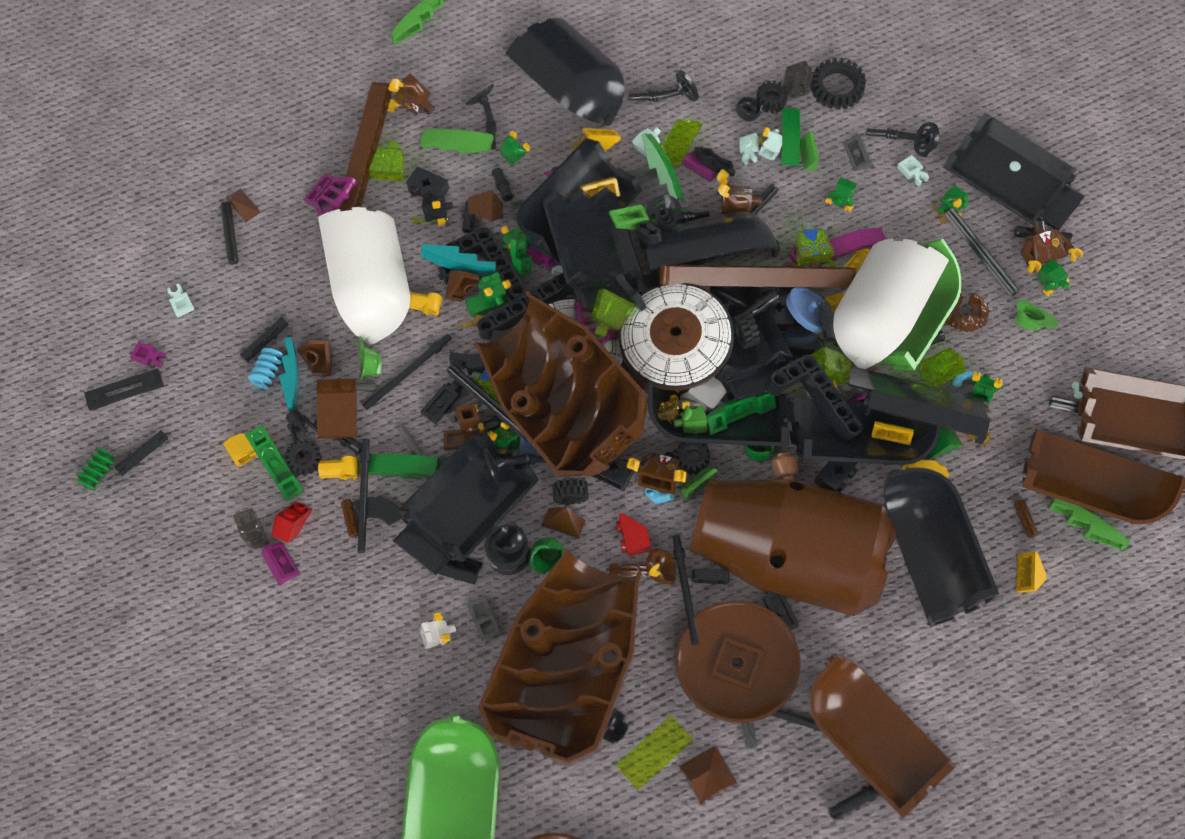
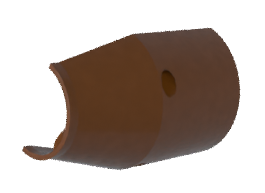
(564, 391)
(797, 541)
(564, 663)

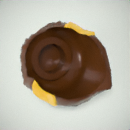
(661, 567)

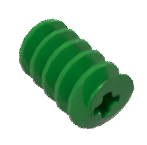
(95, 469)

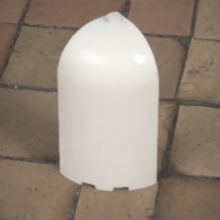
(365, 271)
(885, 299)

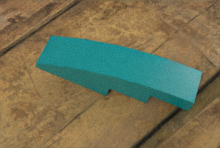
(451, 258)
(290, 379)

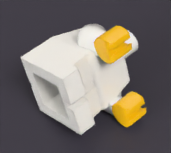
(436, 632)

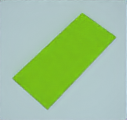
(680, 140)
(654, 752)

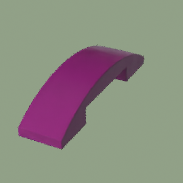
(855, 241)

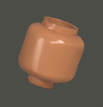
(785, 466)

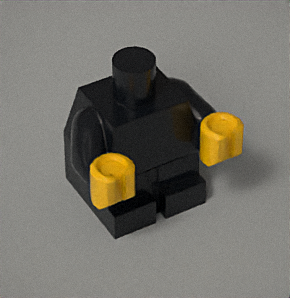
(436, 208)

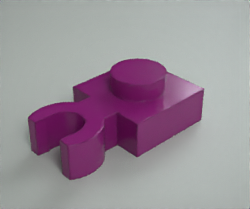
(540, 258)
(146, 354)

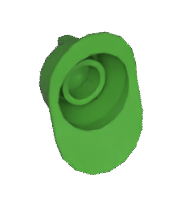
(1032, 317)
(369, 360)

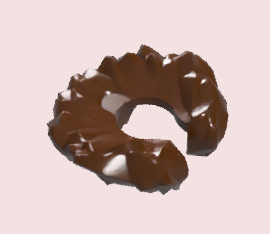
(972, 321)

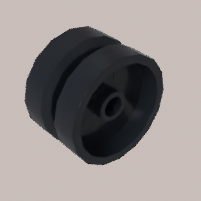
(506, 563)

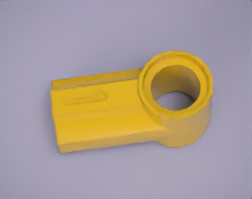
(427, 303)
(343, 468)

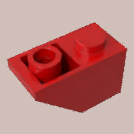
(290, 521)
(635, 536)

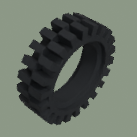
(851, 71)

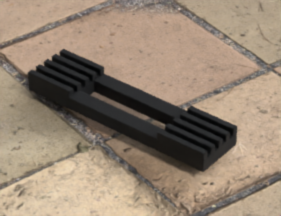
(97, 397)

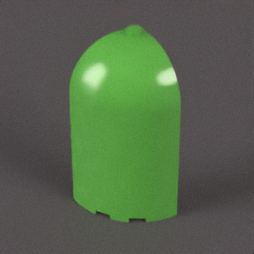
(933, 315)
(452, 783)

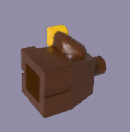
(468, 418)

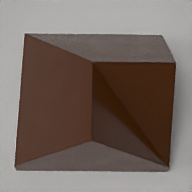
(708, 774)

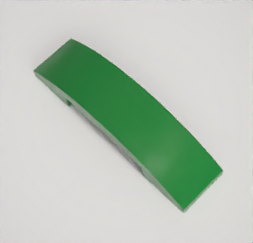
(734, 410)
(274, 462)

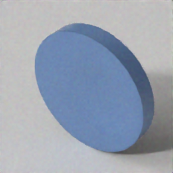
(804, 307)

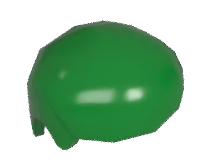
(761, 455)

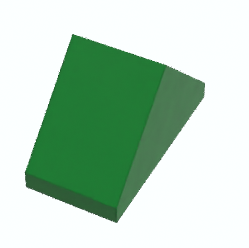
(947, 442)

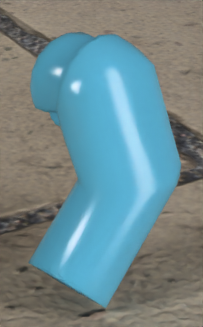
(957, 381)
(658, 496)

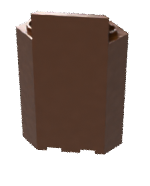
(1132, 413)

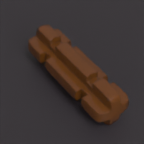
(349, 516)
(1026, 519)
(627, 569)

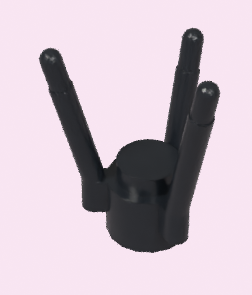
(297, 422)

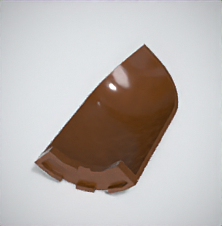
(1100, 480)
(876, 735)

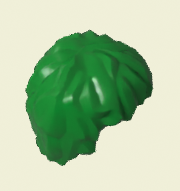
(545, 554)

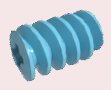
(264, 367)

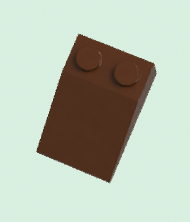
(336, 408)

